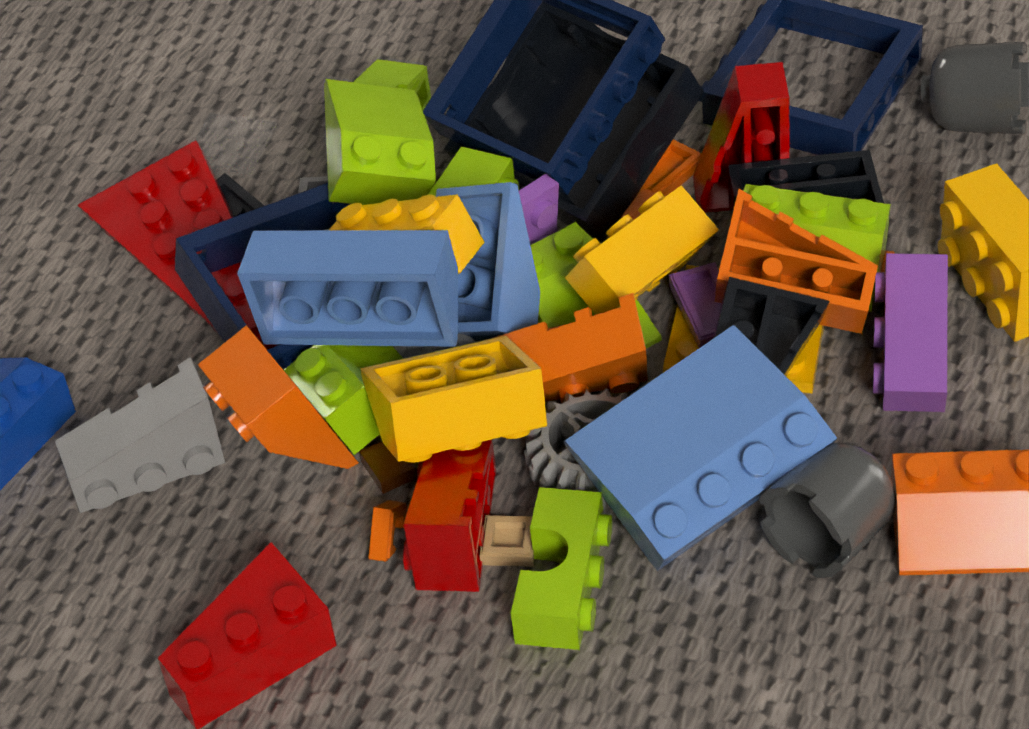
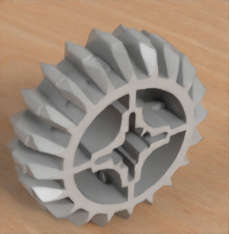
(563, 420)

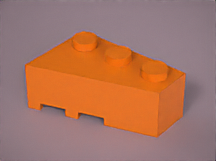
(782, 255)
(588, 353)

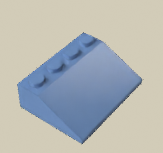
(698, 445)

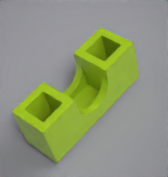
(556, 604)

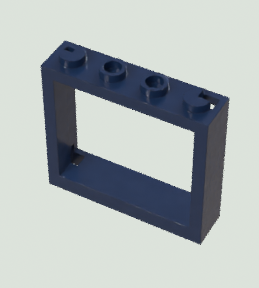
(490, 47)
(812, 131)
(226, 245)

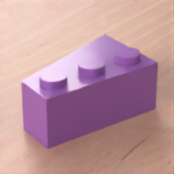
(912, 332)

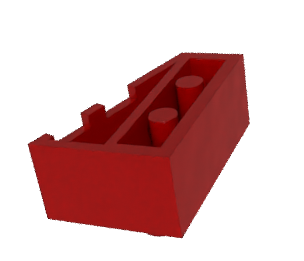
(746, 129)
(448, 519)
(246, 639)

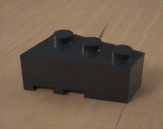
(835, 174)
(771, 319)

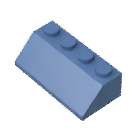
(352, 287)

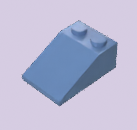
(500, 282)

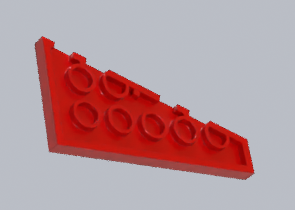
(161, 205)

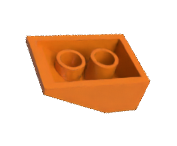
(269, 403)

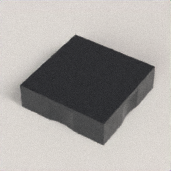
(546, 88)

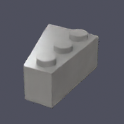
(144, 443)

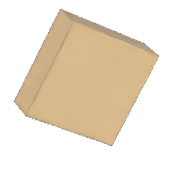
(507, 541)

